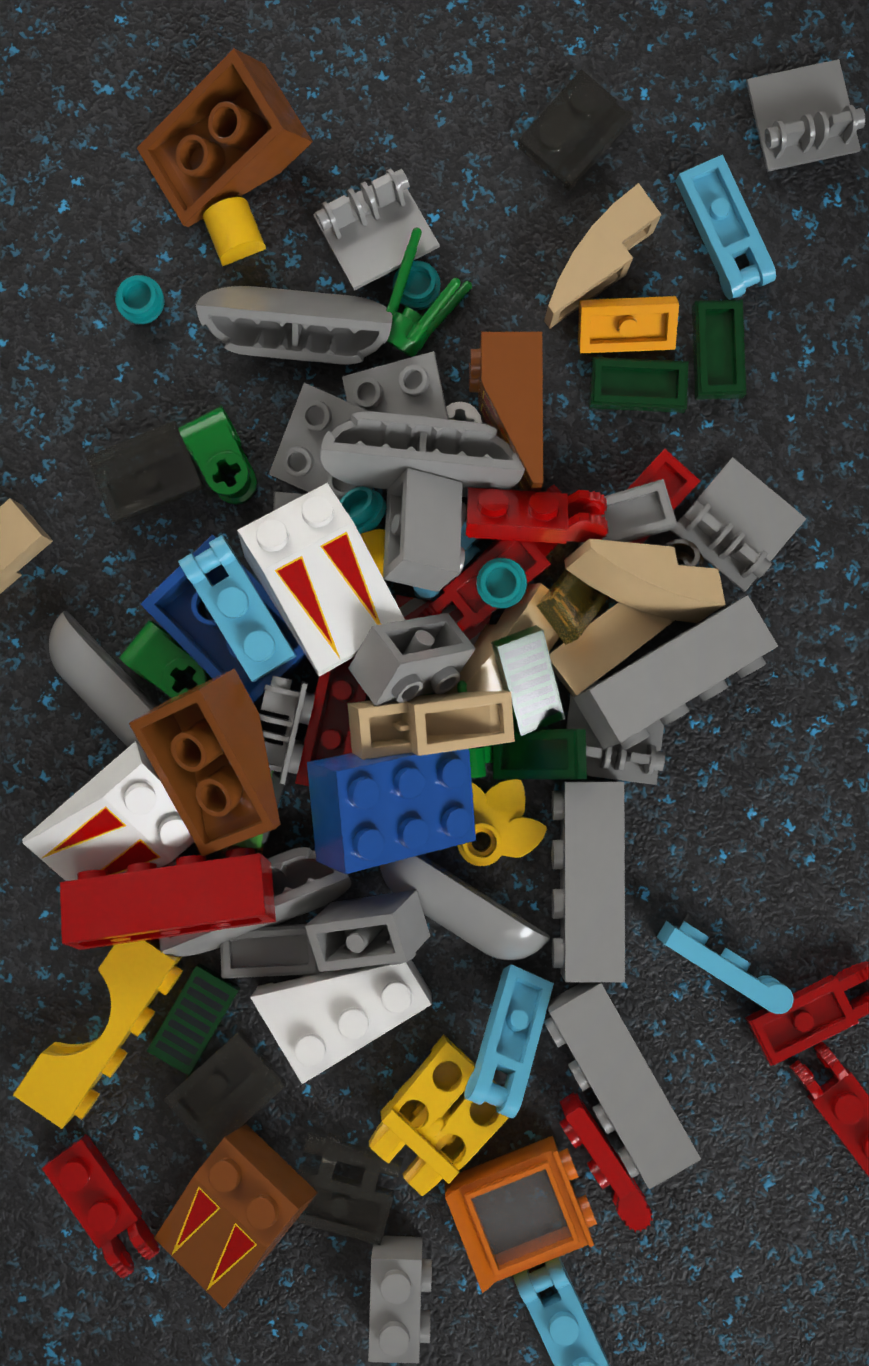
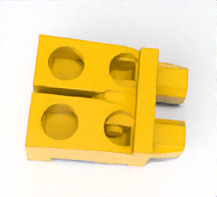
(436, 1119)

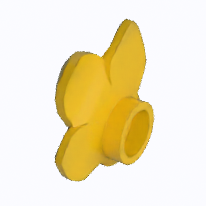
(501, 817)

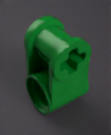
(217, 452)
(162, 660)

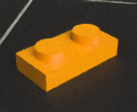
(628, 324)

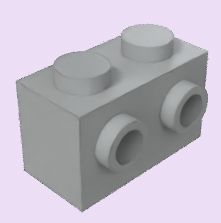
(423, 530)
(411, 658)
(368, 931)
(395, 1300)

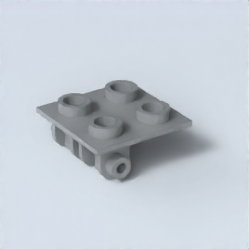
(804, 115)
(374, 228)
(399, 388)
(300, 447)
(739, 524)
(298, 706)
(634, 764)

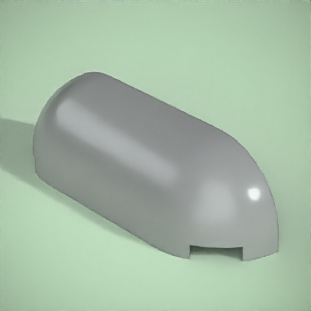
(295, 323)
(380, 446)
(97, 677)
(298, 888)
(464, 909)

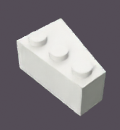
(338, 1011)

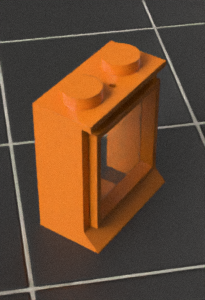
(519, 1211)

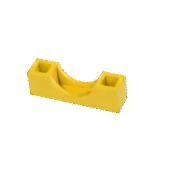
(65, 1074)

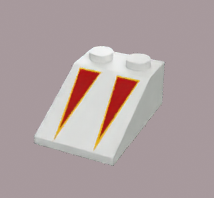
(319, 576)
(112, 822)

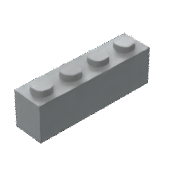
(675, 673)
(590, 880)
(622, 1082)

